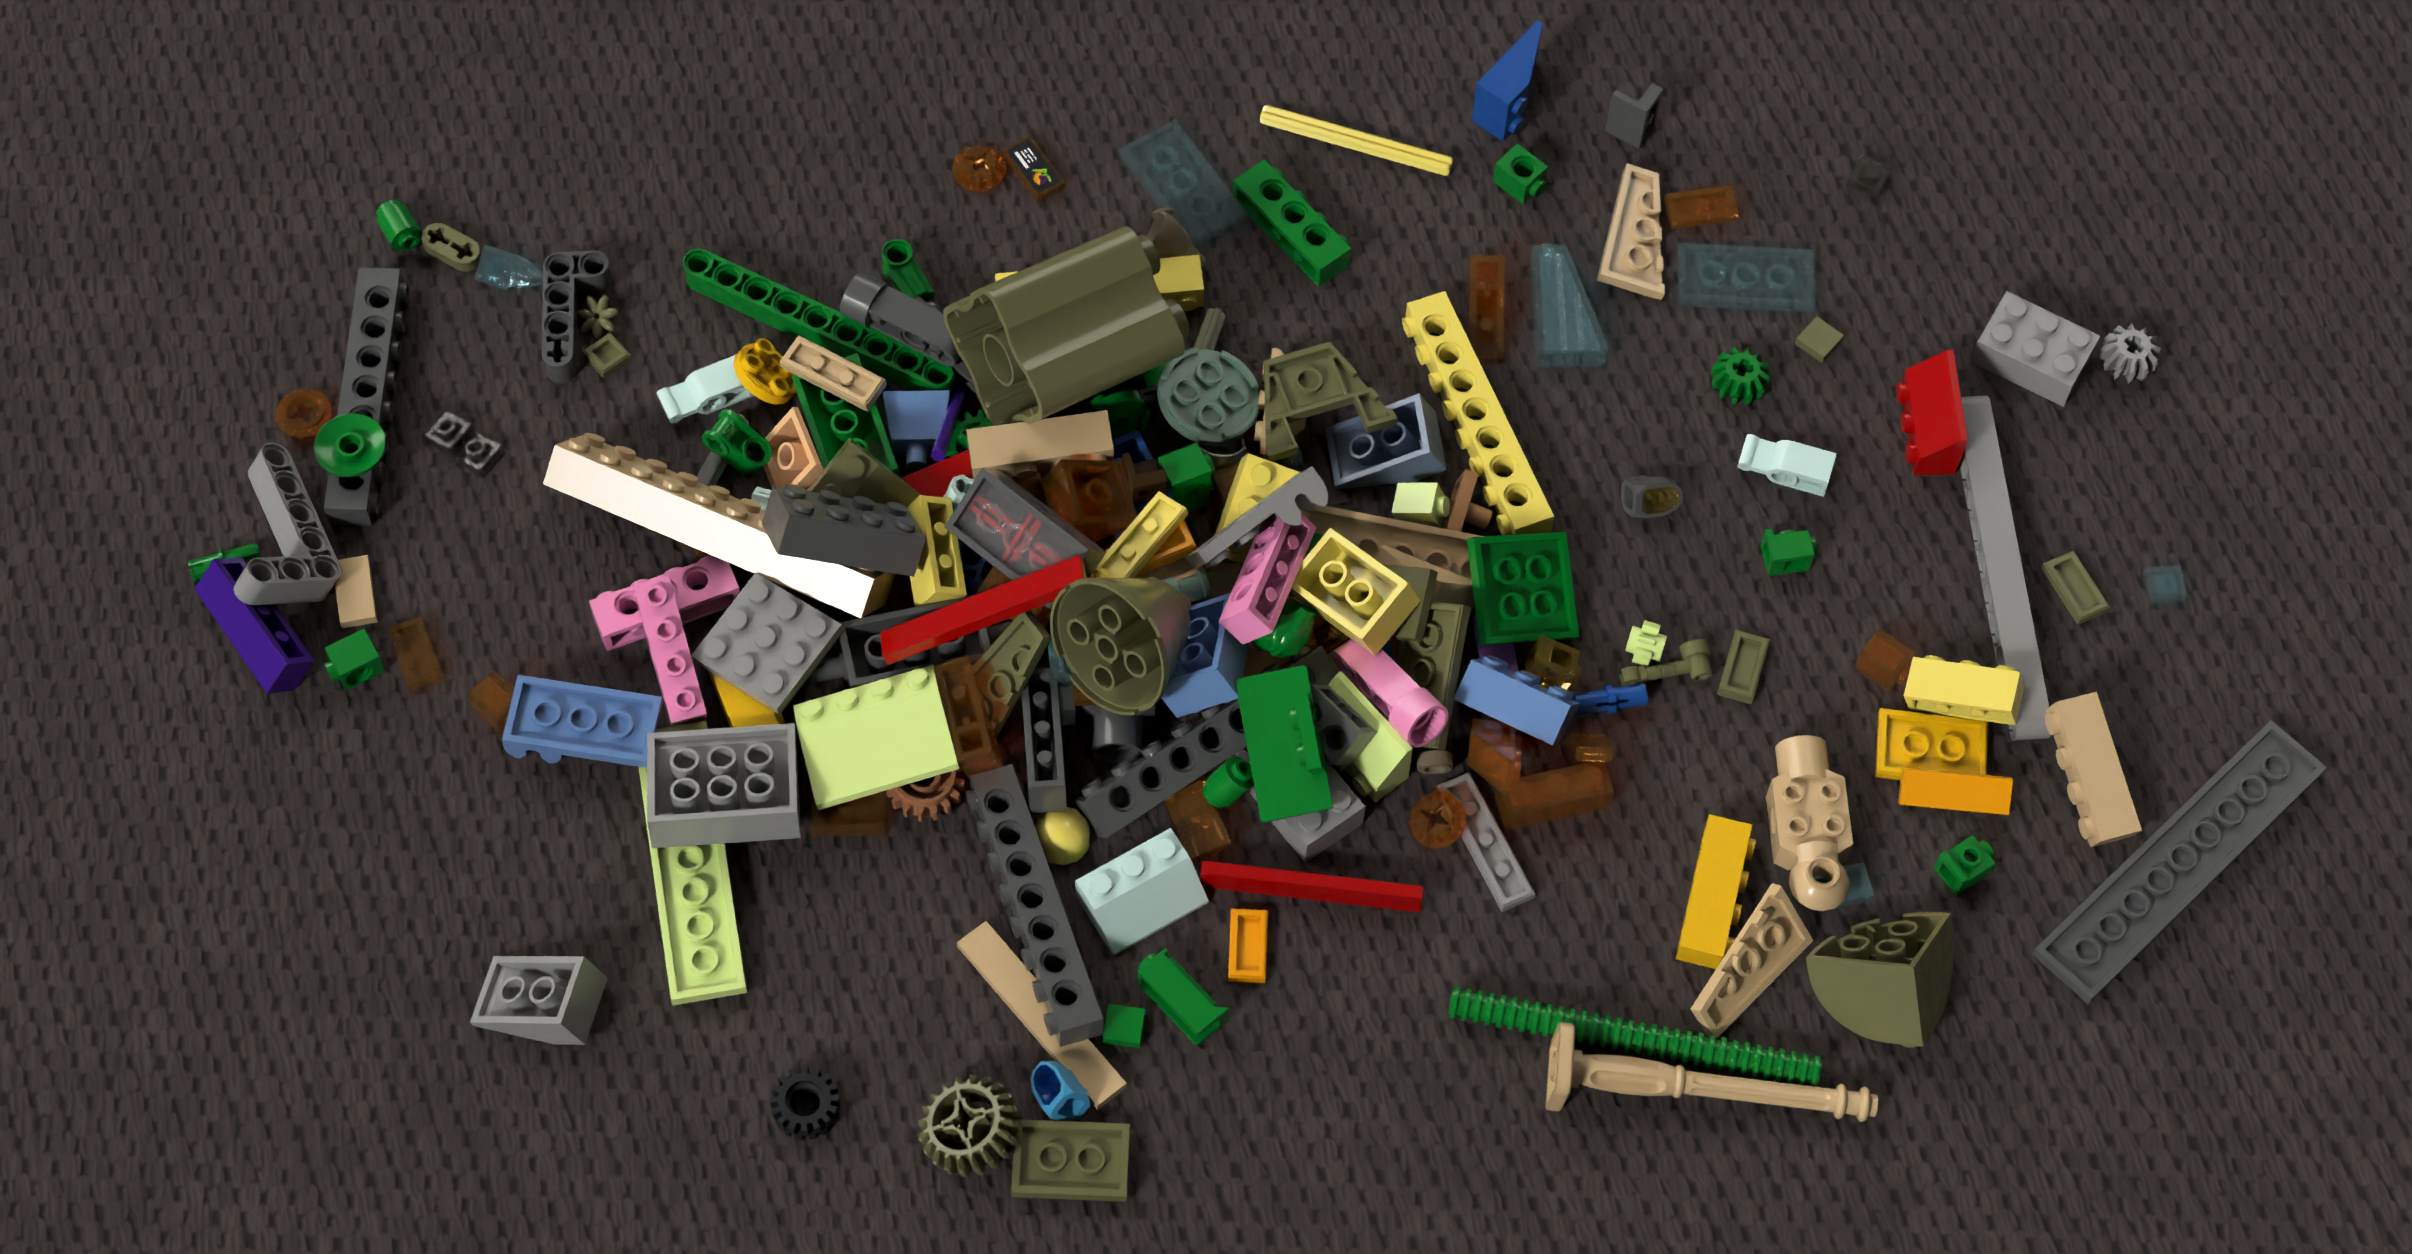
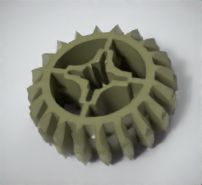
(951, 1118)

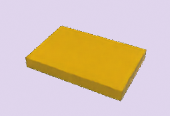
(1929, 743)

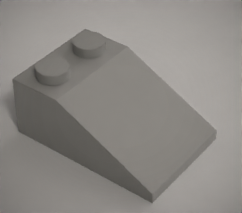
(540, 998)

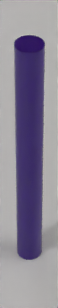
(949, 423)

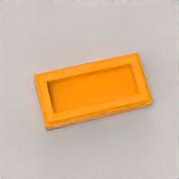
(1248, 946)

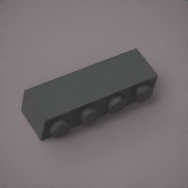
(1043, 743)

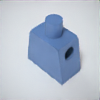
(914, 423)

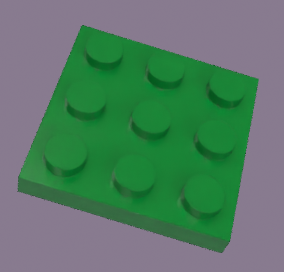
(1522, 588)

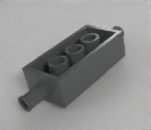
(862, 651)

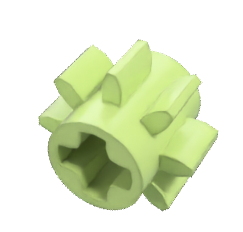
(1646, 643)

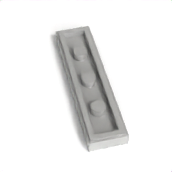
(1489, 845)

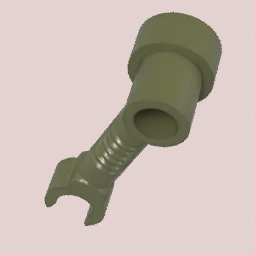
(1694, 661)

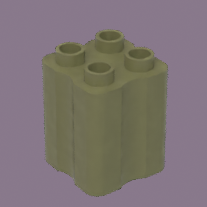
(1066, 328)

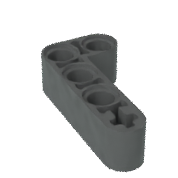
(564, 317)

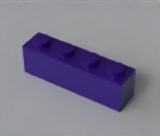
(255, 630)

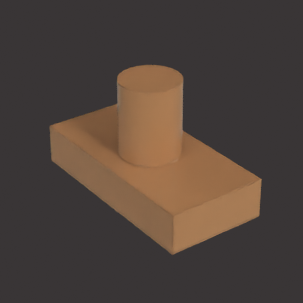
(1462, 509)

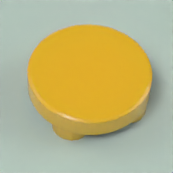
(762, 374)

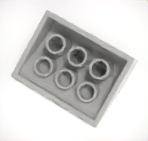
(722, 785)

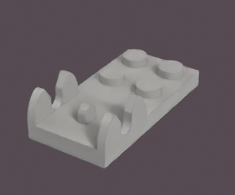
(1298, 493)

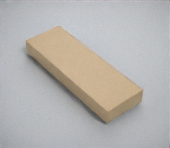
(833, 373)

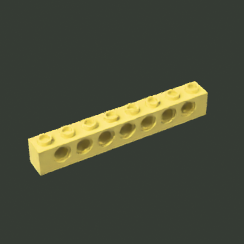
(1438, 316)

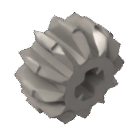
(2130, 353)

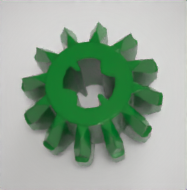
(1740, 376)

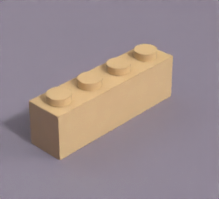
(1037, 447)
(2092, 769)

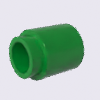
(398, 225)
(1228, 782)

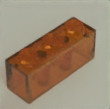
(1555, 795)

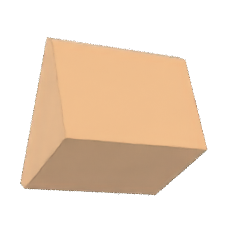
(793, 453)

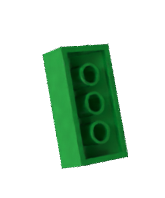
(835, 420)

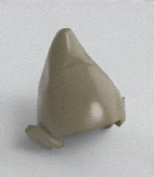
(1170, 237)

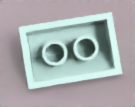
(1141, 891)

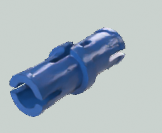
(1611, 699)

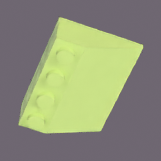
(875, 737)

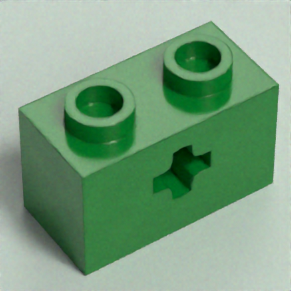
(1188, 476)

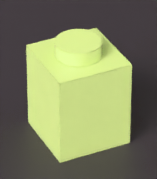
(1421, 504)

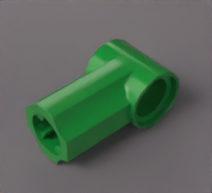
(907, 274)

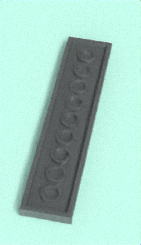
(2178, 862)

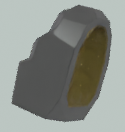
(1650, 496)

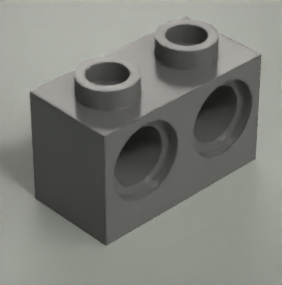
(1339, 716)

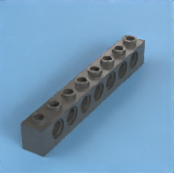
(373, 289)
(1228, 740)
(1068, 1022)

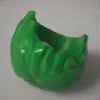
(1290, 632)

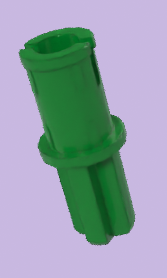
(201, 564)

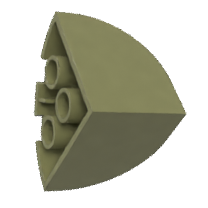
(1887, 977)

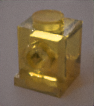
(1553, 663)

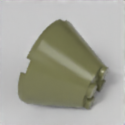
(1120, 638)

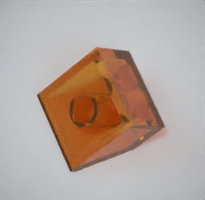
(1090, 496)

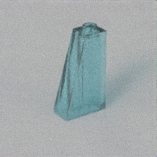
(1562, 314)

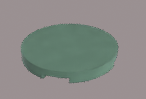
(1208, 396)

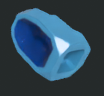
(1059, 1091)

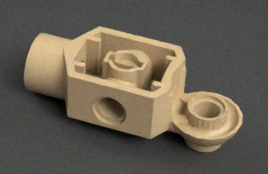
(1810, 822)

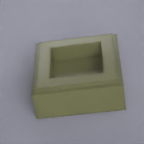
(1819, 339)
(607, 355)

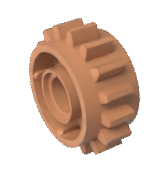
(929, 799)

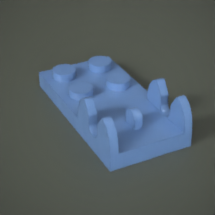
(579, 722)

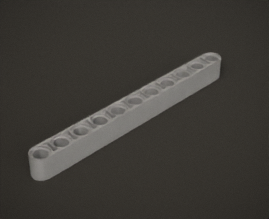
(2001, 565)

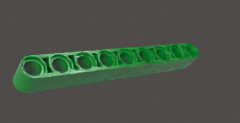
(808, 314)

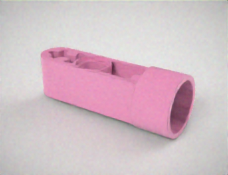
(1393, 692)

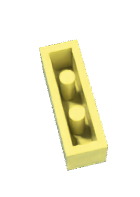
(940, 568)
(1964, 690)

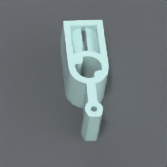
(703, 391)
(1788, 463)

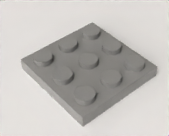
(767, 643)

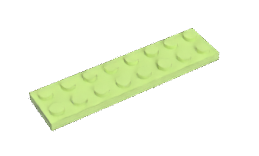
(696, 914)

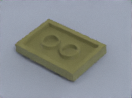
(1071, 1160)

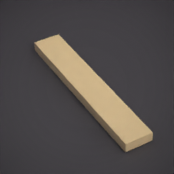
(1014, 986)

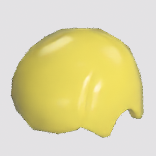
(1063, 835)

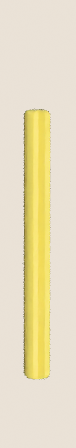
(1356, 140)

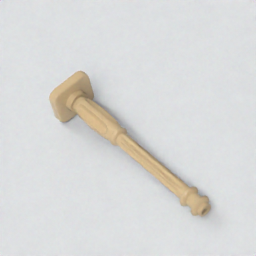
(1651, 1078)

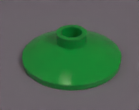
(347, 433)

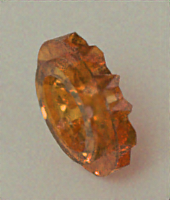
(982, 179)
(313, 402)
(1440, 835)

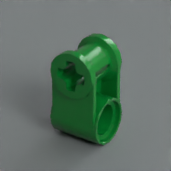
(735, 442)

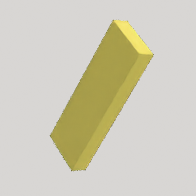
(1142, 538)

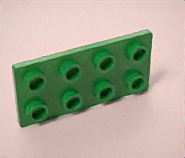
(1284, 744)

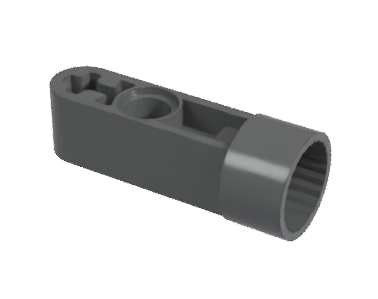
(899, 317)

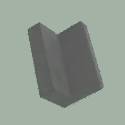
(1633, 119)

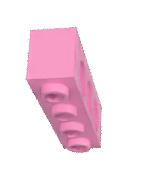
(1266, 578)
(621, 629)
(669, 651)

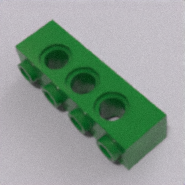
(1295, 239)

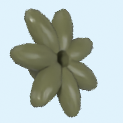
(597, 316)

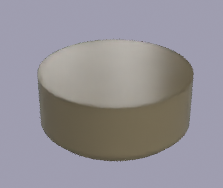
(1434, 762)

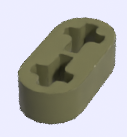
(454, 241)

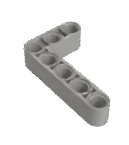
(308, 560)

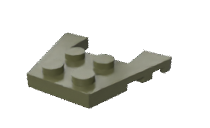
(1312, 384)

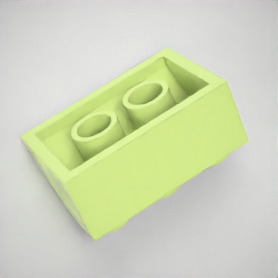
(1385, 758)

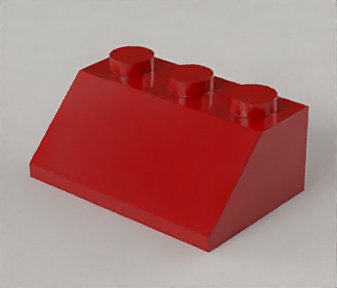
(1933, 415)

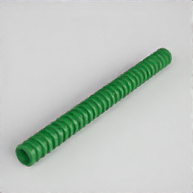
(1637, 1037)

